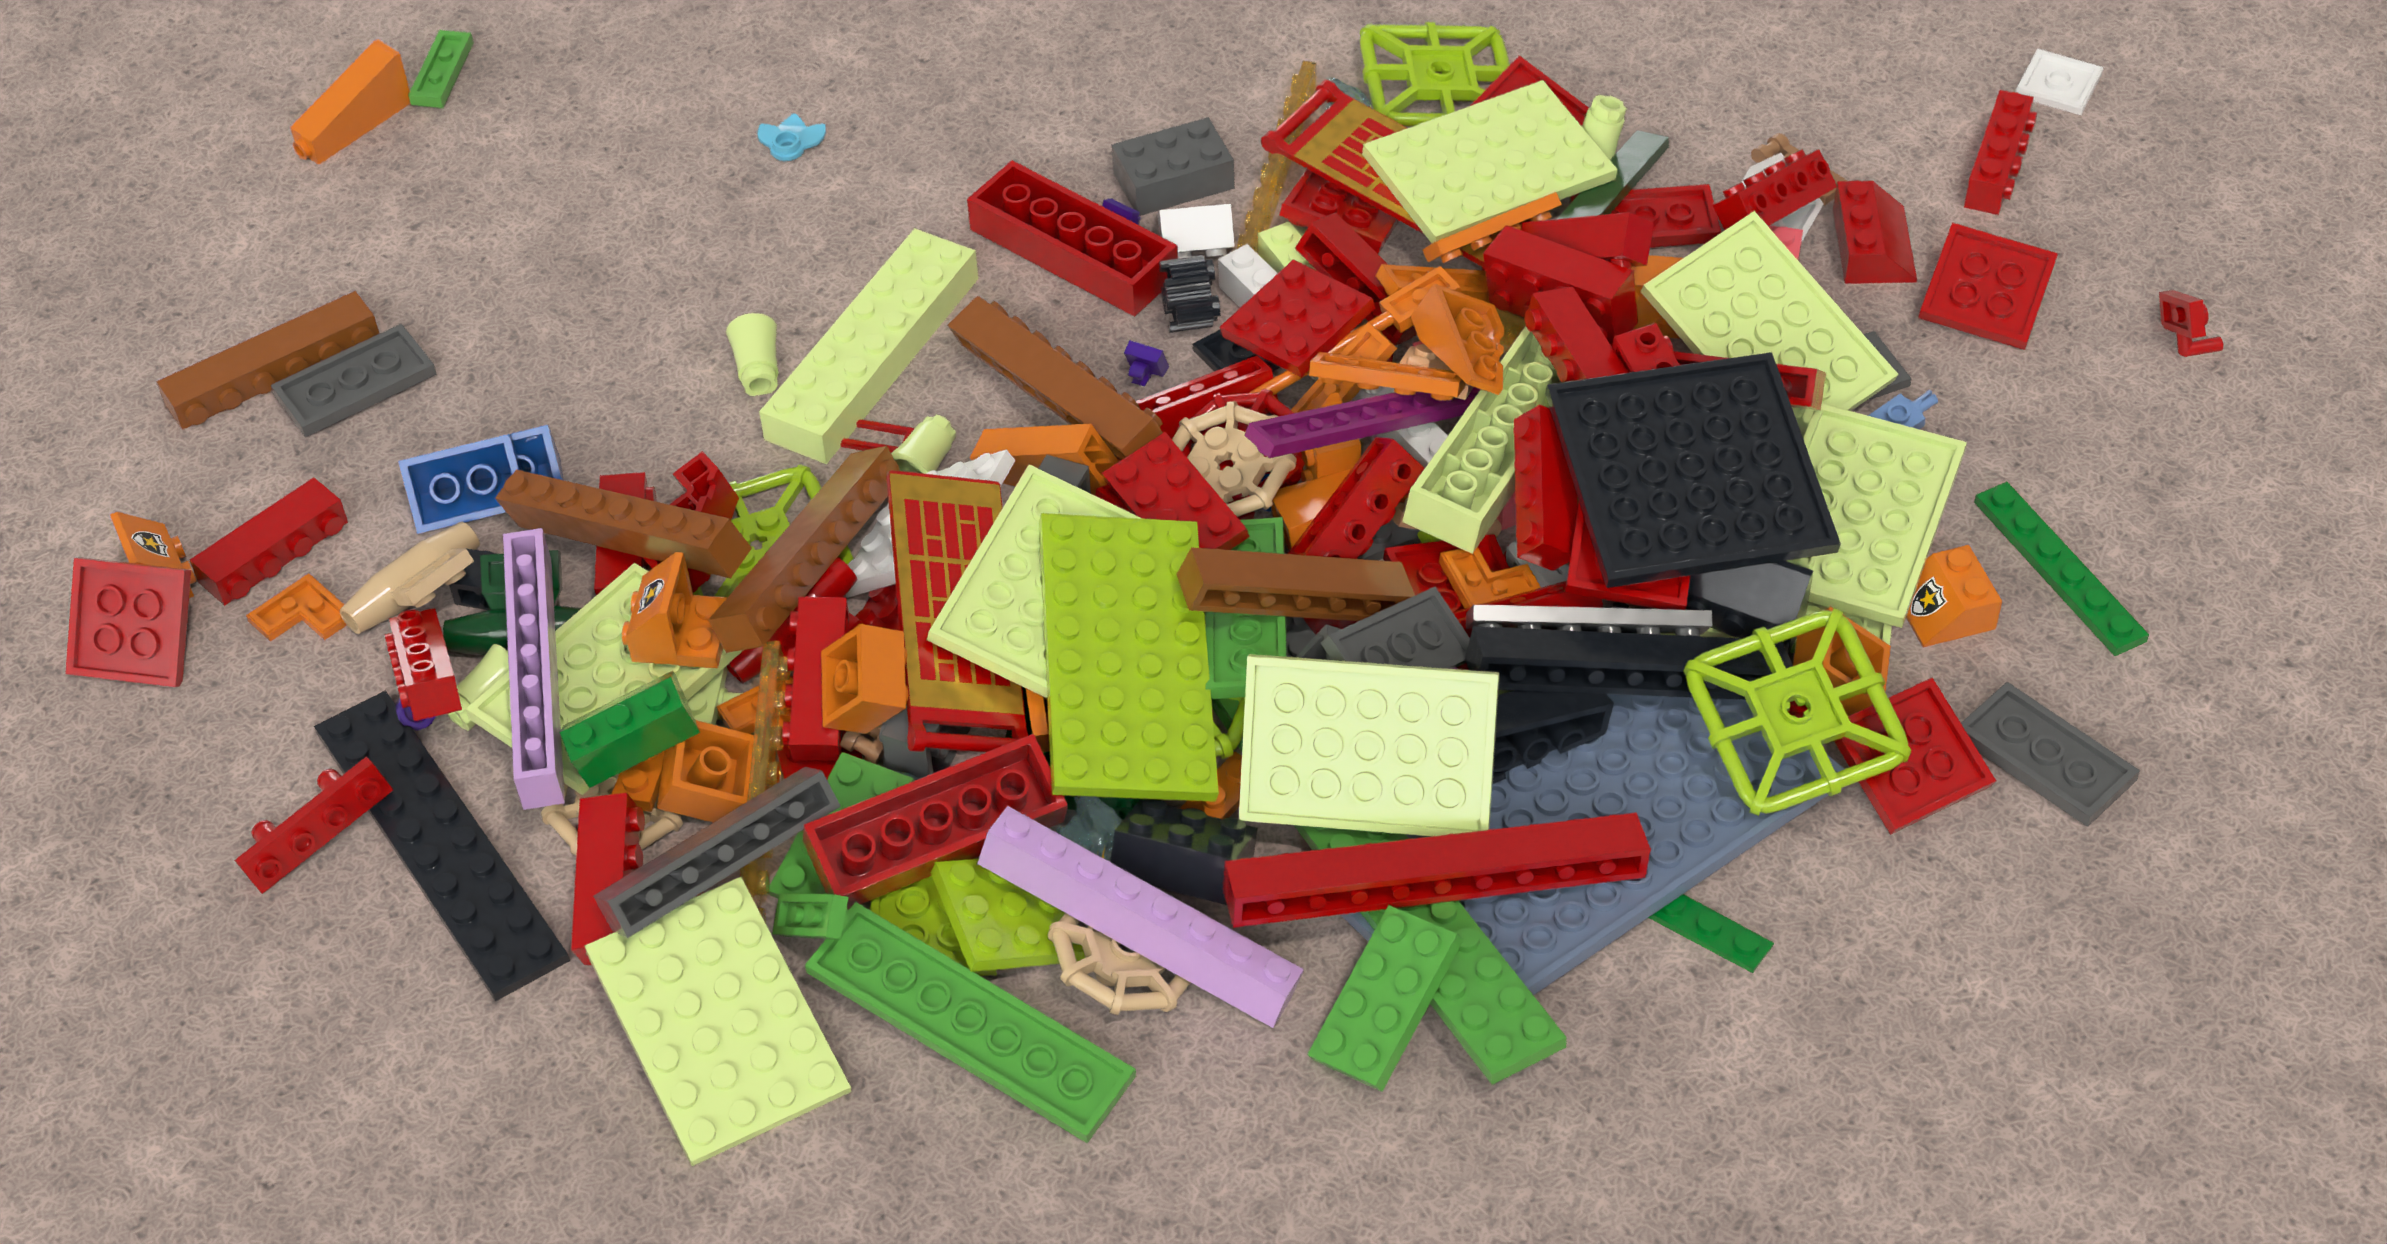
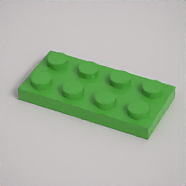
(852, 782)
(1385, 997)

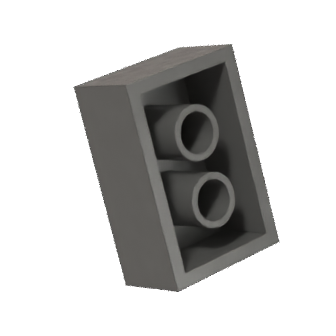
(1173, 166)

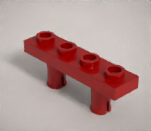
(313, 825)

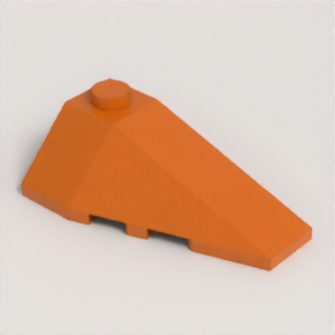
(1463, 335)

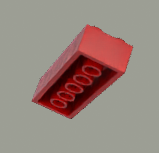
(1071, 237)
(930, 820)

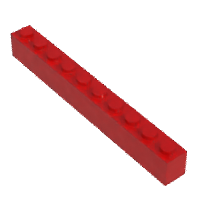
(1435, 869)

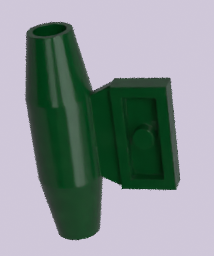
(481, 630)

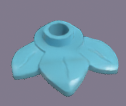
(790, 137)

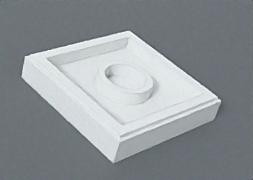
(2059, 81)

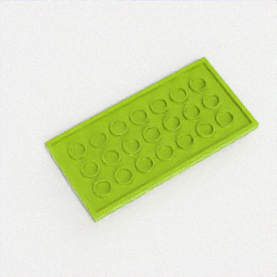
(1124, 661)

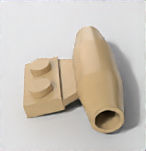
(411, 578)

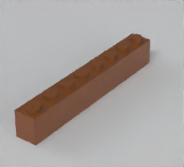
(1053, 377)
(623, 522)
(804, 551)

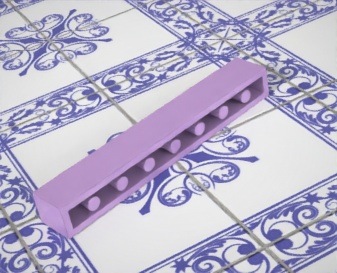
(533, 670)
(1140, 916)

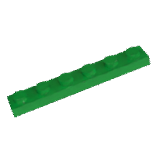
(2061, 569)
(1714, 932)

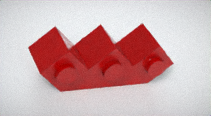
(704, 492)

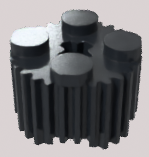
(1188, 293)

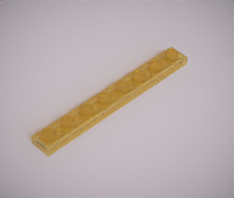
(1275, 173)
(764, 768)

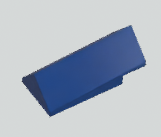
(465, 479)

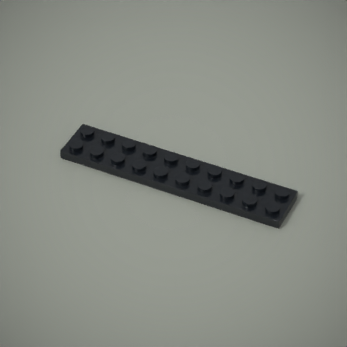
(446, 849)

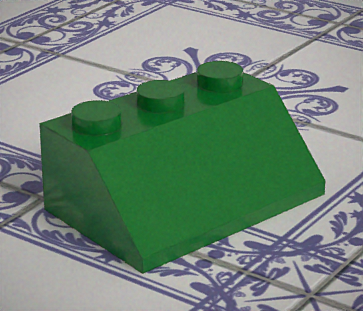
(629, 730)

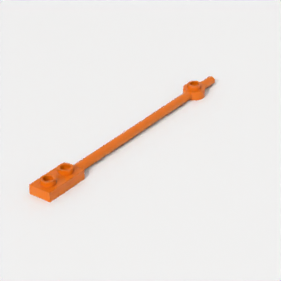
(1395, 311)

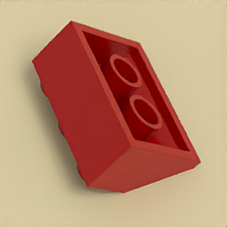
(1872, 235)

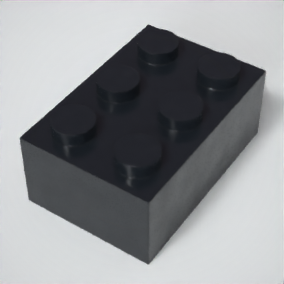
(1180, 848)

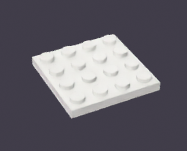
(875, 559)

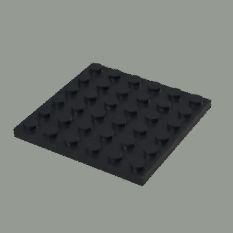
(1691, 470)

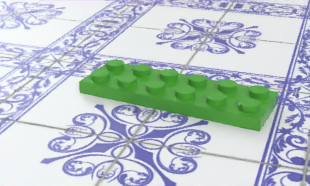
(1237, 635)

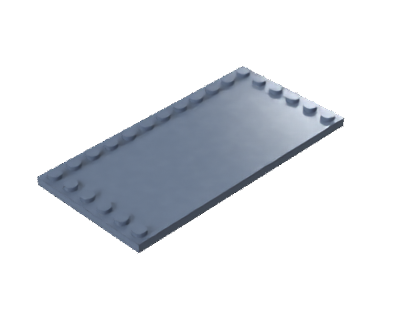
(1648, 764)

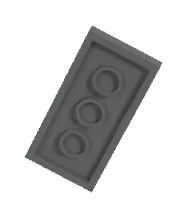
(353, 380)
(1407, 634)
(2049, 754)

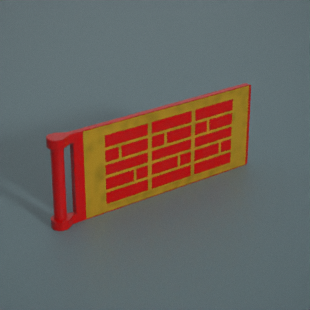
(1335, 147)
(934, 537)

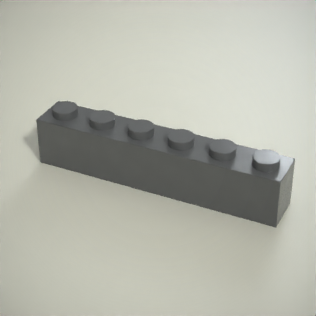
(716, 851)

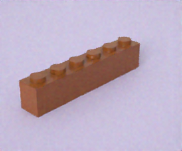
(265, 359)
(1290, 584)

